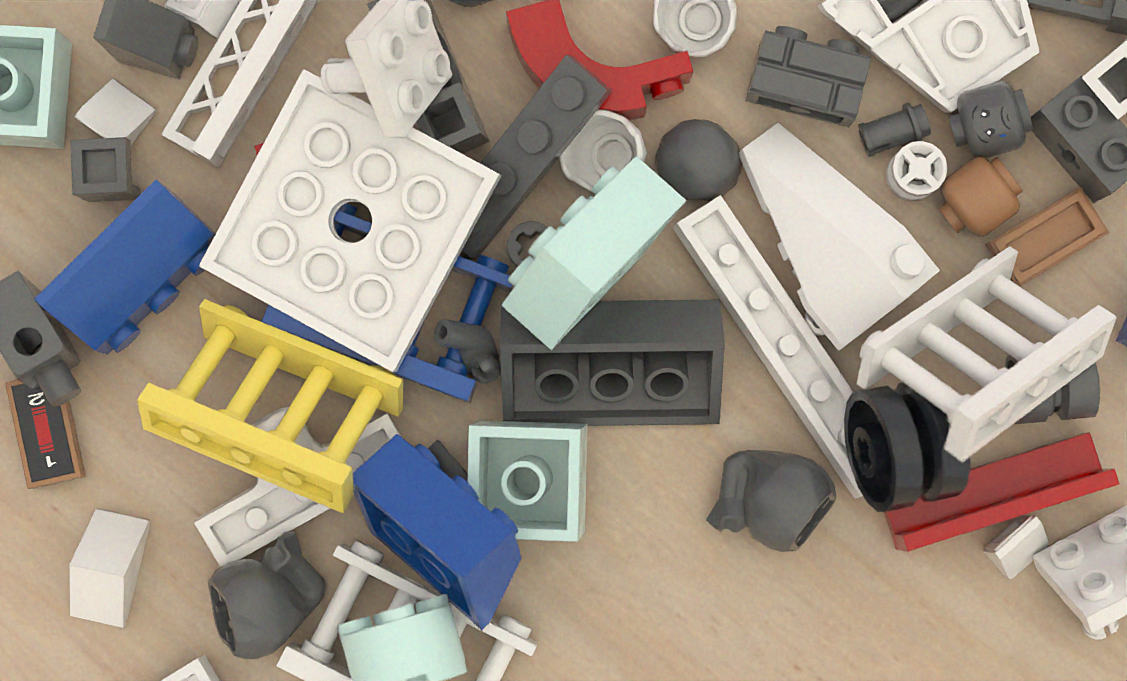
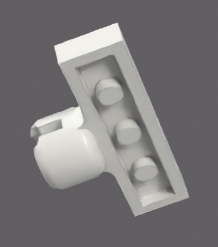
(270, 510)

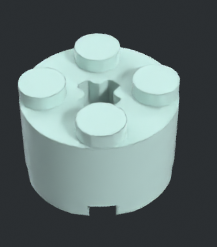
(405, 644)

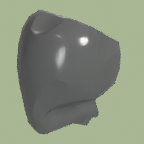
(774, 496)
(264, 600)

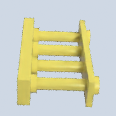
(274, 453)

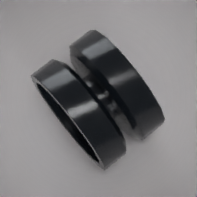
(899, 450)

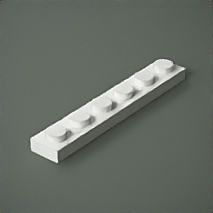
(772, 327)

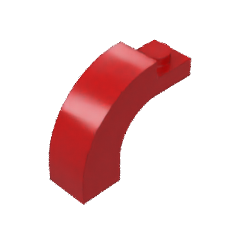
(544, 40)

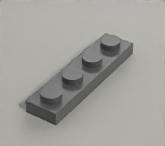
(536, 143)

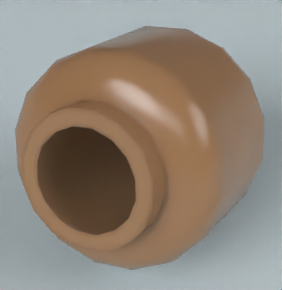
(980, 196)

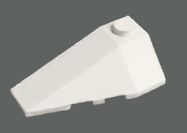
(841, 244)

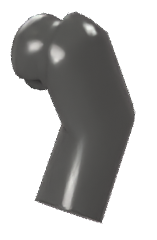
(474, 345)

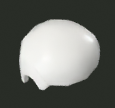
(695, 24)
(602, 143)

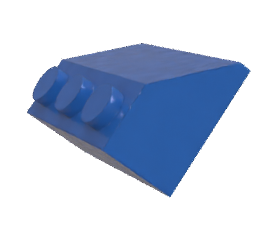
(129, 270)
(438, 527)

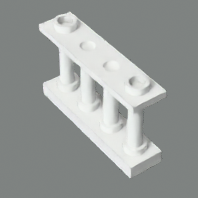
(1006, 392)
(313, 658)

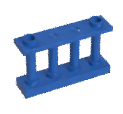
(450, 372)

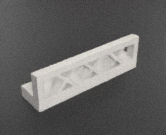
(249, 84)

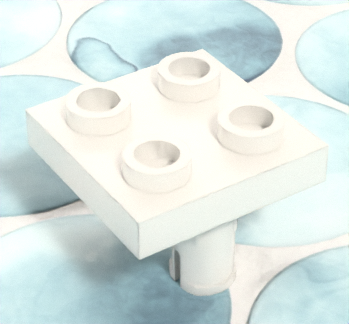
(394, 62)
(1091, 572)

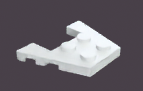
(942, 43)

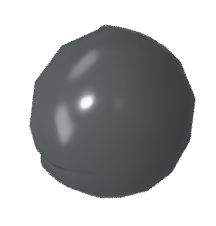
(699, 160)

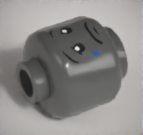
(991, 119)

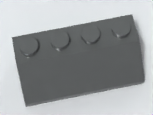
(618, 366)

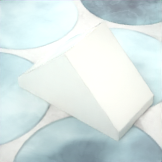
(107, 567)

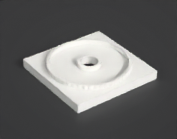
(283, 233)

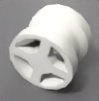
(925, 164)

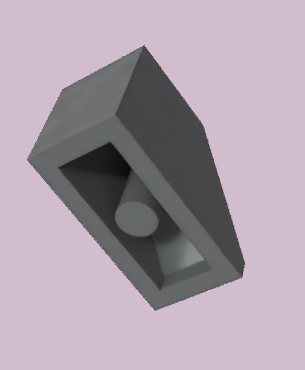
(147, 36)

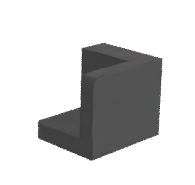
(102, 170)

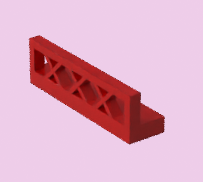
(1005, 492)

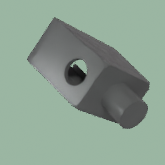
(25, 329)

